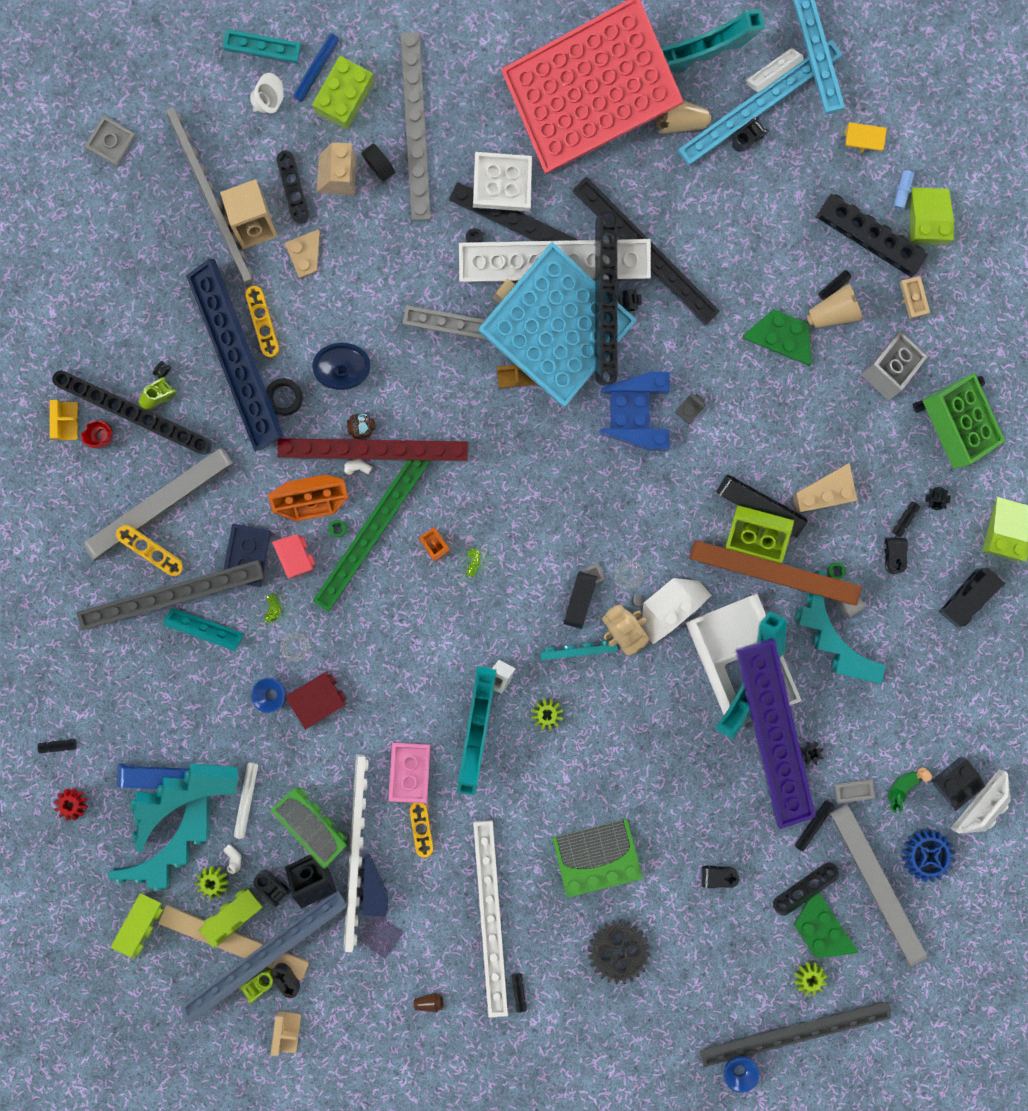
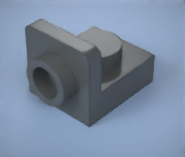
(690, 408)

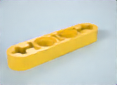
(261, 322)
(151, 548)

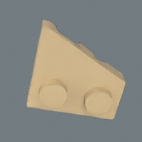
(305, 253)

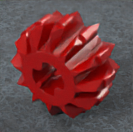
(72, 811)

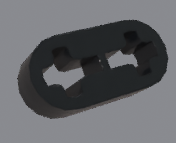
(285, 980)

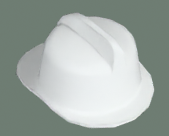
(267, 94)

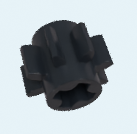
(630, 300)
(938, 498)
(813, 748)

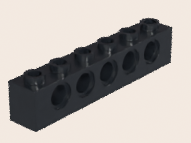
(875, 245)

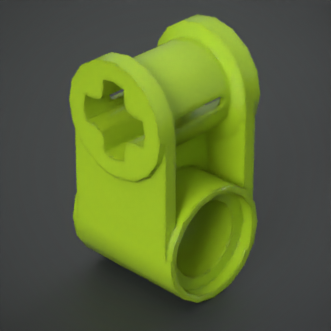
(156, 394)
(256, 986)

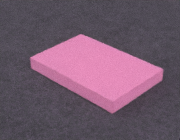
(409, 773)

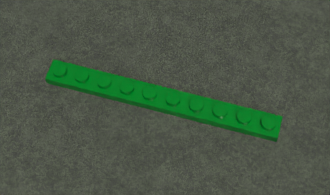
(370, 533)

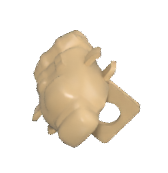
(625, 629)

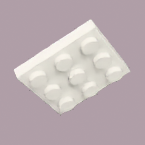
(502, 181)

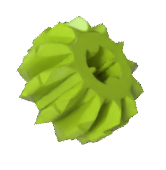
(540, 714)
(210, 875)
(813, 985)

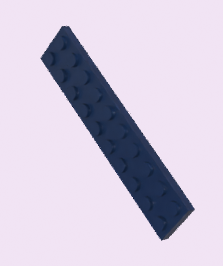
(234, 355)

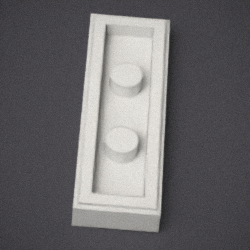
(774, 70)

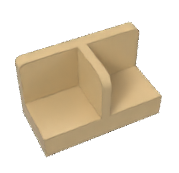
(914, 297)
(285, 1033)

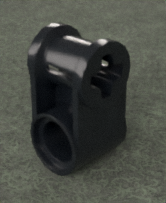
(751, 133)
(896, 552)
(716, 877)
(271, 888)

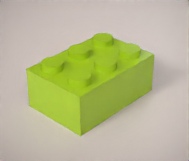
(343, 92)
(759, 534)

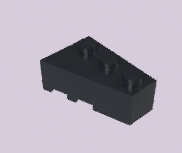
(971, 596)

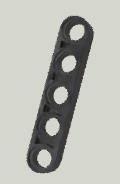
(748, 497)

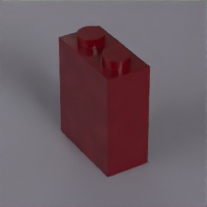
(316, 699)

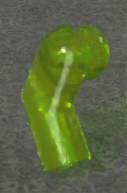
(475, 562)
(274, 609)

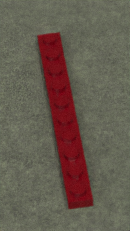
(373, 449)

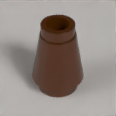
(429, 1003)

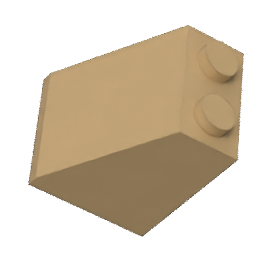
(337, 169)
(248, 214)

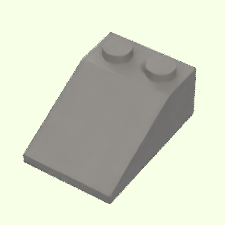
(894, 366)

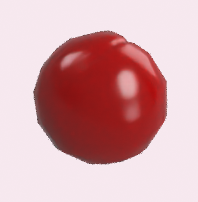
(90, 435)

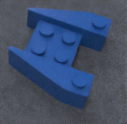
(632, 410)

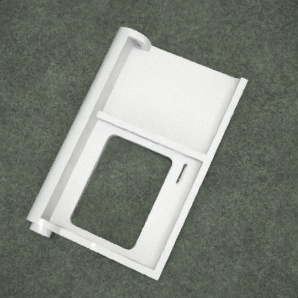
(718, 636)

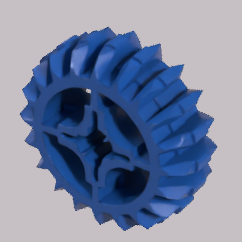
(922, 860)

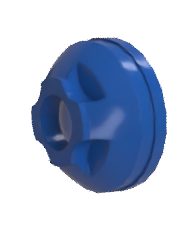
(259, 695)
(744, 1082)

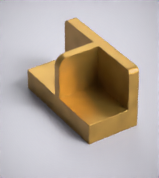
(512, 376)

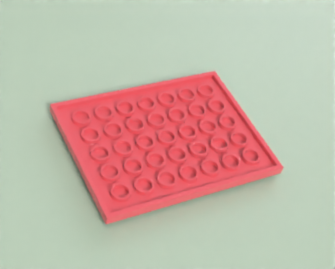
(592, 85)

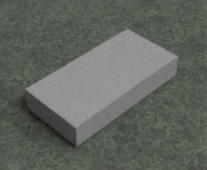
(854, 791)

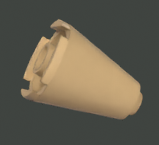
(684, 118)
(836, 309)

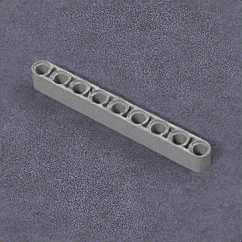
(160, 501)
(879, 886)

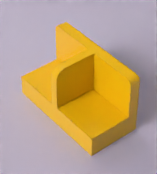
(865, 137)
(63, 420)

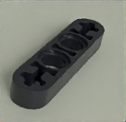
(292, 187)
(808, 892)

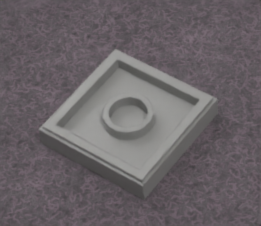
(110, 141)

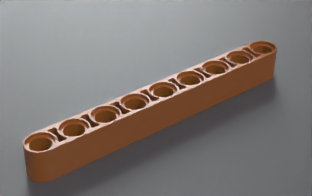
(776, 573)

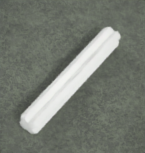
(245, 802)

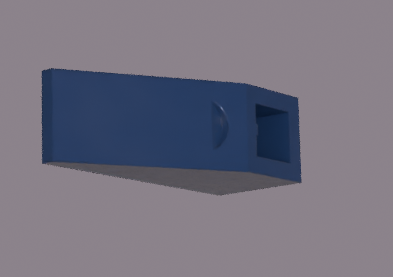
(375, 893)

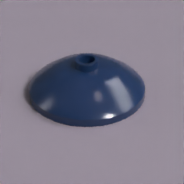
(341, 366)

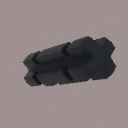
(833, 286)
(905, 519)
(56, 746)
(519, 993)

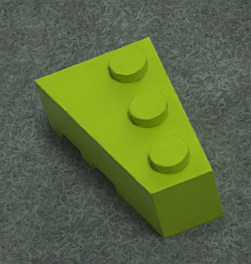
(231, 917)
(137, 926)

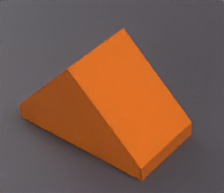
(434, 544)

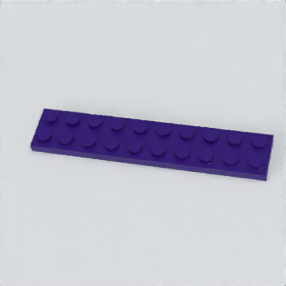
(775, 732)

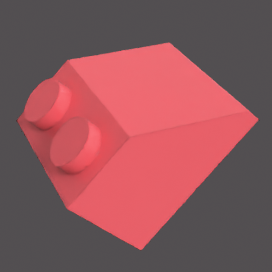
(294, 556)

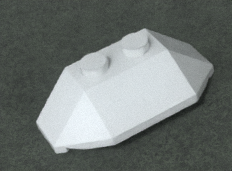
(672, 606)
(986, 806)

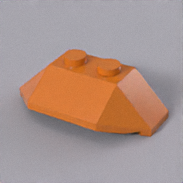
(308, 497)

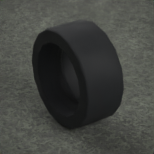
(378, 162)
(298, 396)

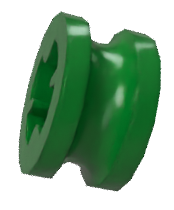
(343, 526)
(830, 571)

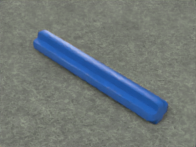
(316, 67)

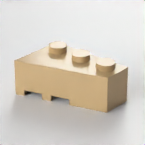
(828, 491)

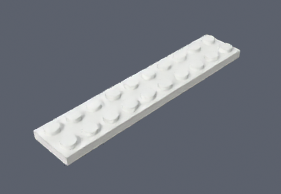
(512, 259)

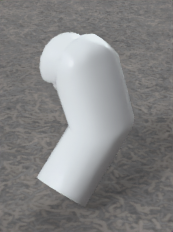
(353, 465)
(235, 859)

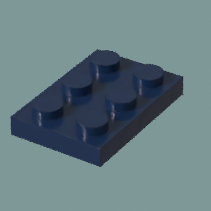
(247, 545)

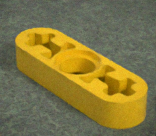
(428, 842)

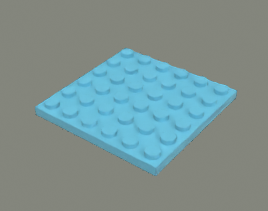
(550, 324)

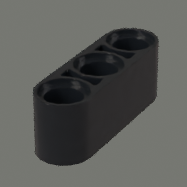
(580, 600)

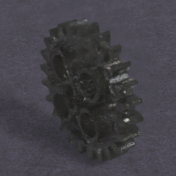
(633, 961)

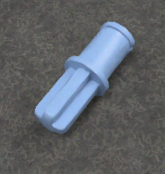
(903, 190)

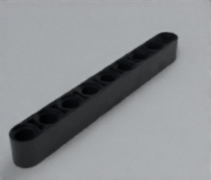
(601, 307)
(123, 411)

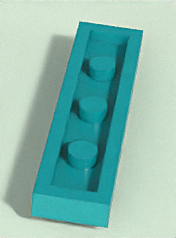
(262, 46)
(203, 629)
(570, 651)

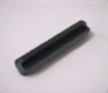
(814, 825)

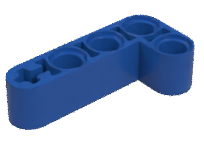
(145, 777)

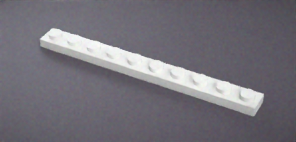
(355, 860)
(490, 918)

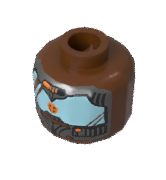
(360, 425)

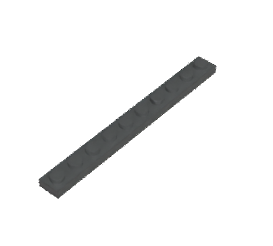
(170, 595)
(799, 1033)

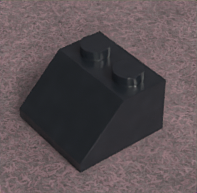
(958, 782)
(309, 881)

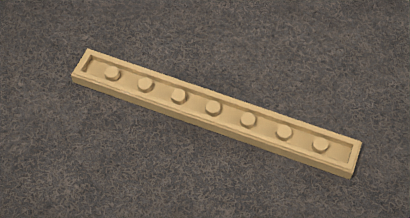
(235, 944)

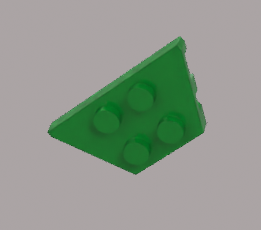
(782, 335)
(822, 930)

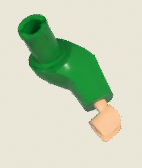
(900, 787)

